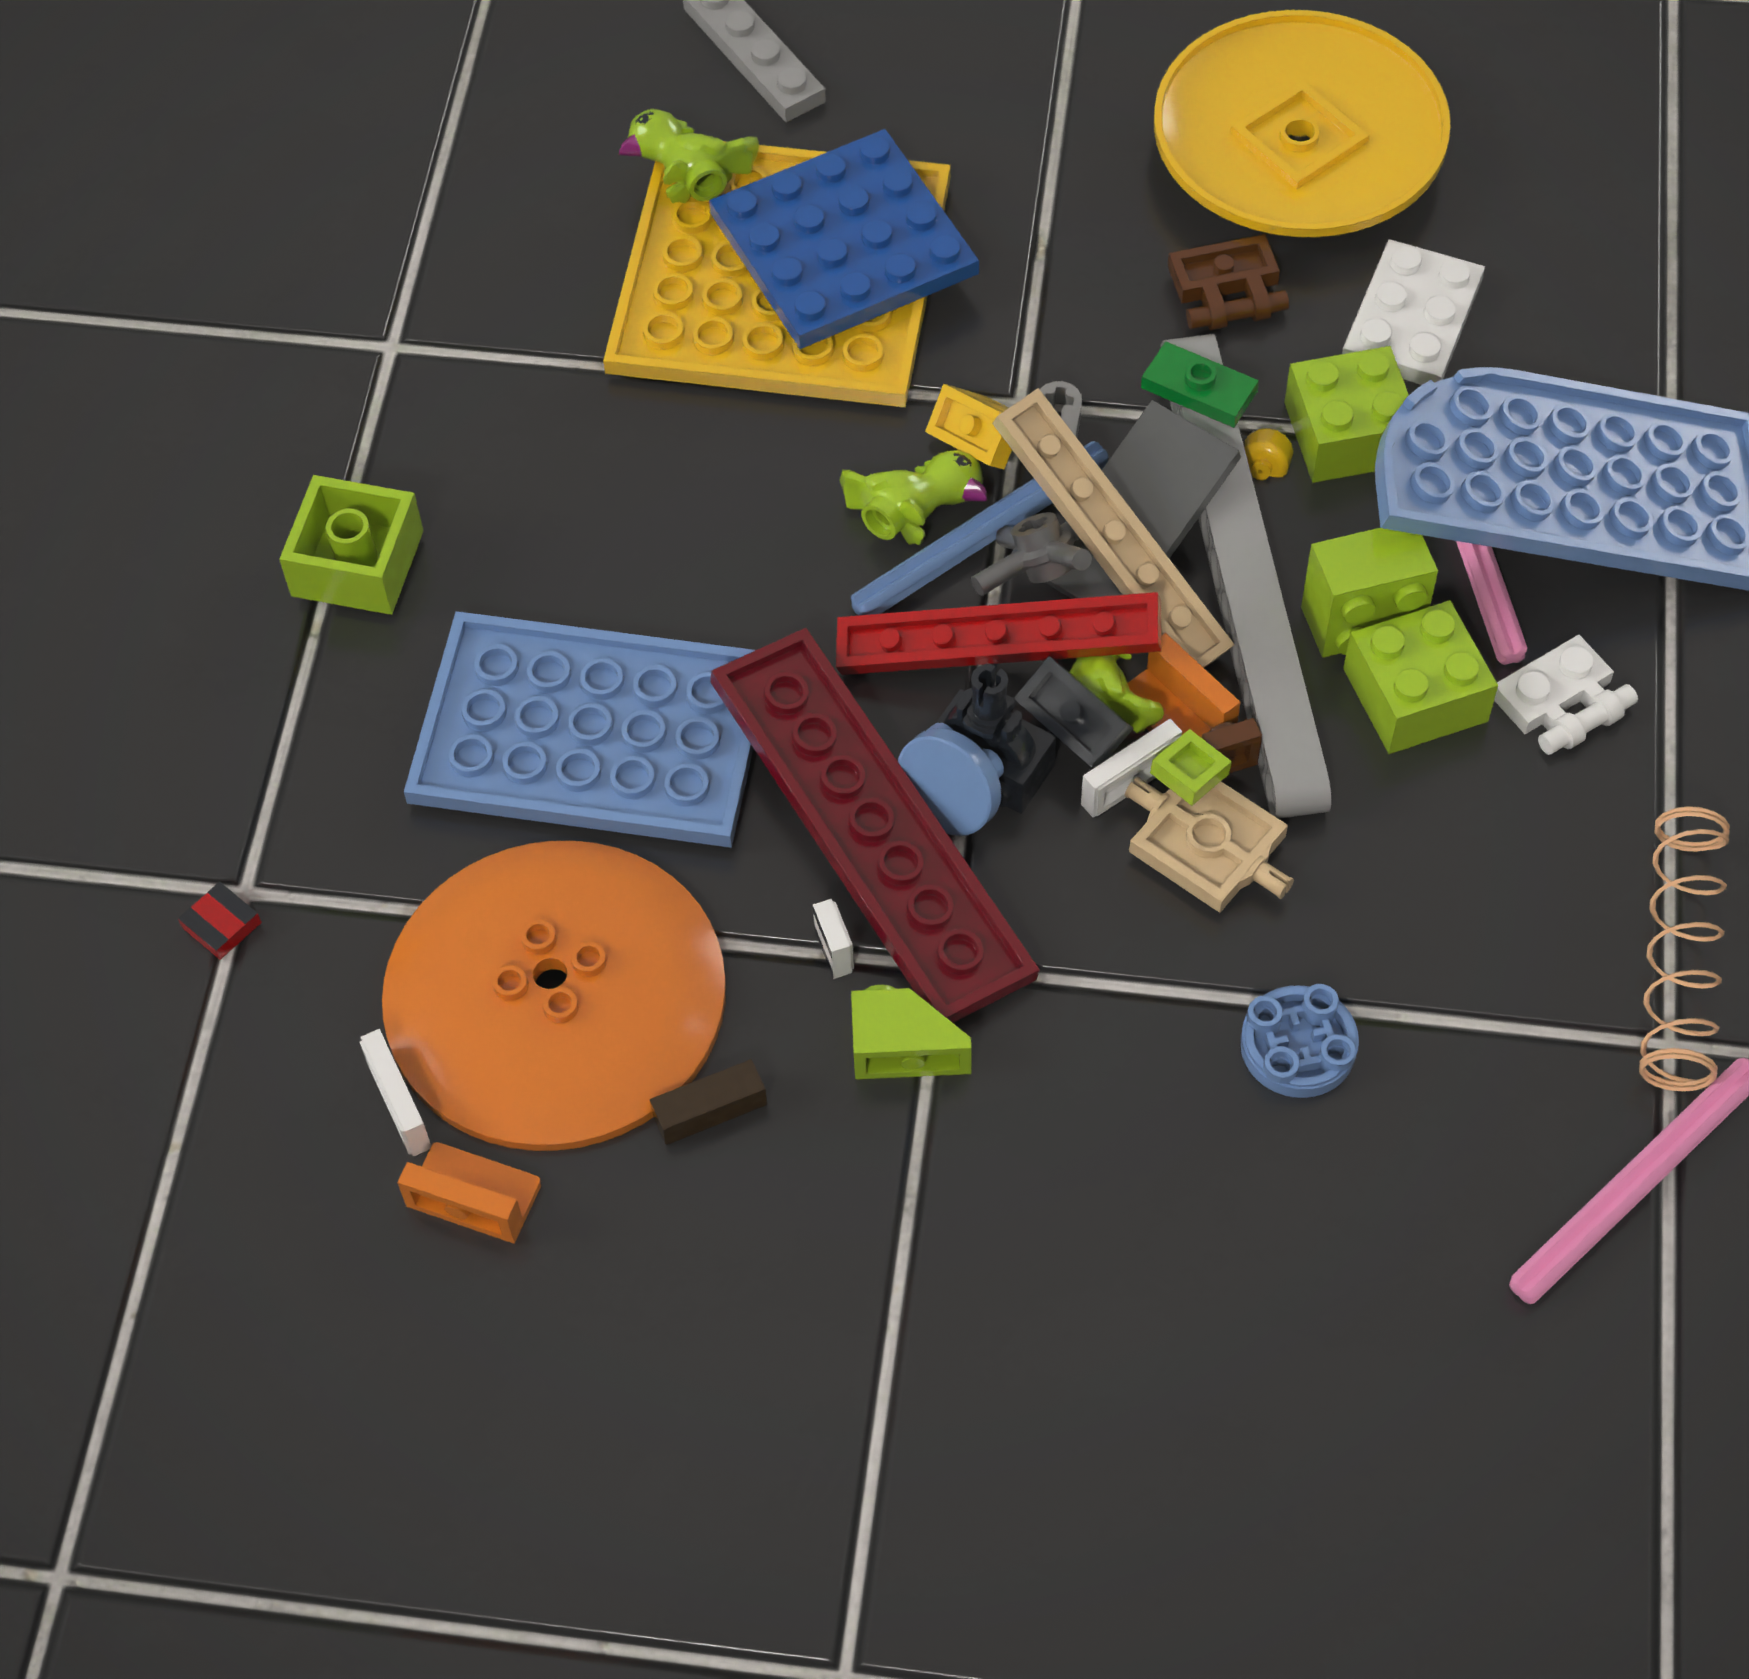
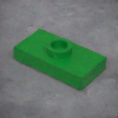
(1199, 384)

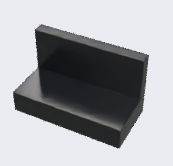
(1073, 713)

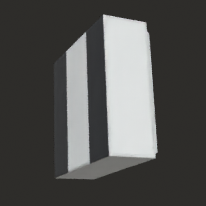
(833, 938)

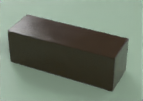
(708, 1102)

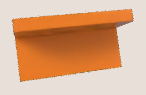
(1184, 690)
(470, 1191)

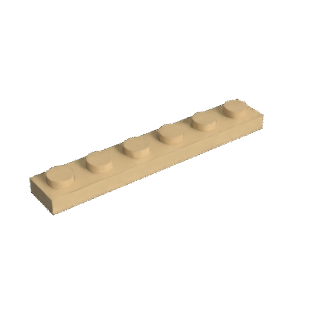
(1108, 523)

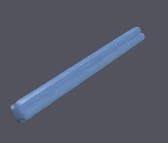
(957, 545)

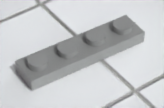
(758, 55)

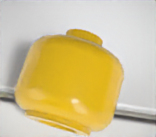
(1268, 453)

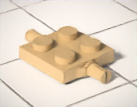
(1210, 845)

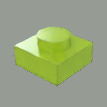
(1190, 767)

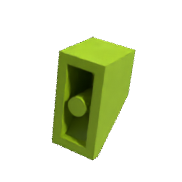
(904, 1036)

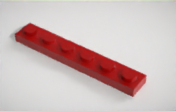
(999, 633)

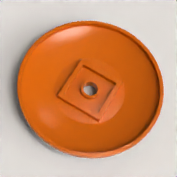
(565, 1060)

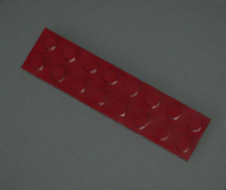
(874, 827)

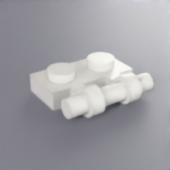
(1555, 683)

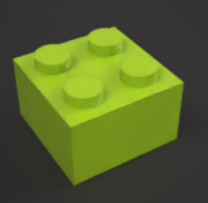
(1342, 409)
(352, 544)
(1363, 583)
(1420, 677)

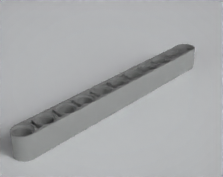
(1259, 627)

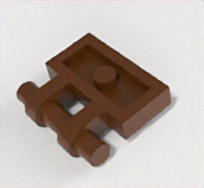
(1227, 269)

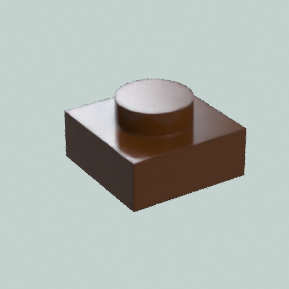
(1237, 742)

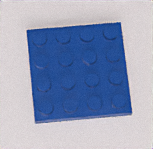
(843, 238)

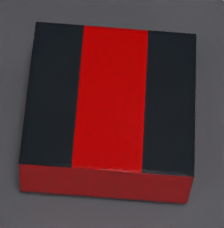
(219, 920)

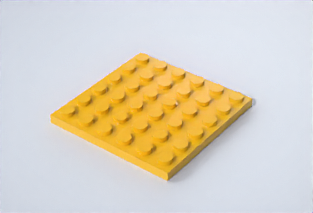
(703, 320)

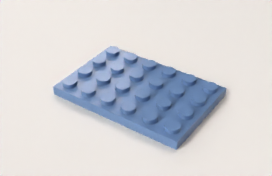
(582, 731)

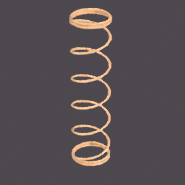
(1678, 1083)

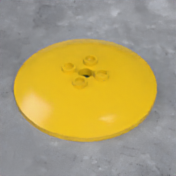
(1348, 86)

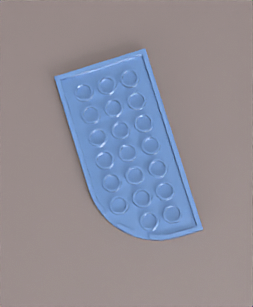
(1571, 474)

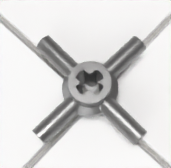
(1039, 548)

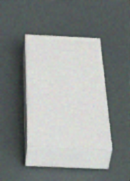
(1107, 782)
(395, 1093)

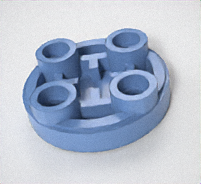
(954, 778)
(1299, 1040)

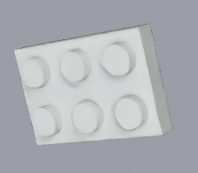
(1417, 308)

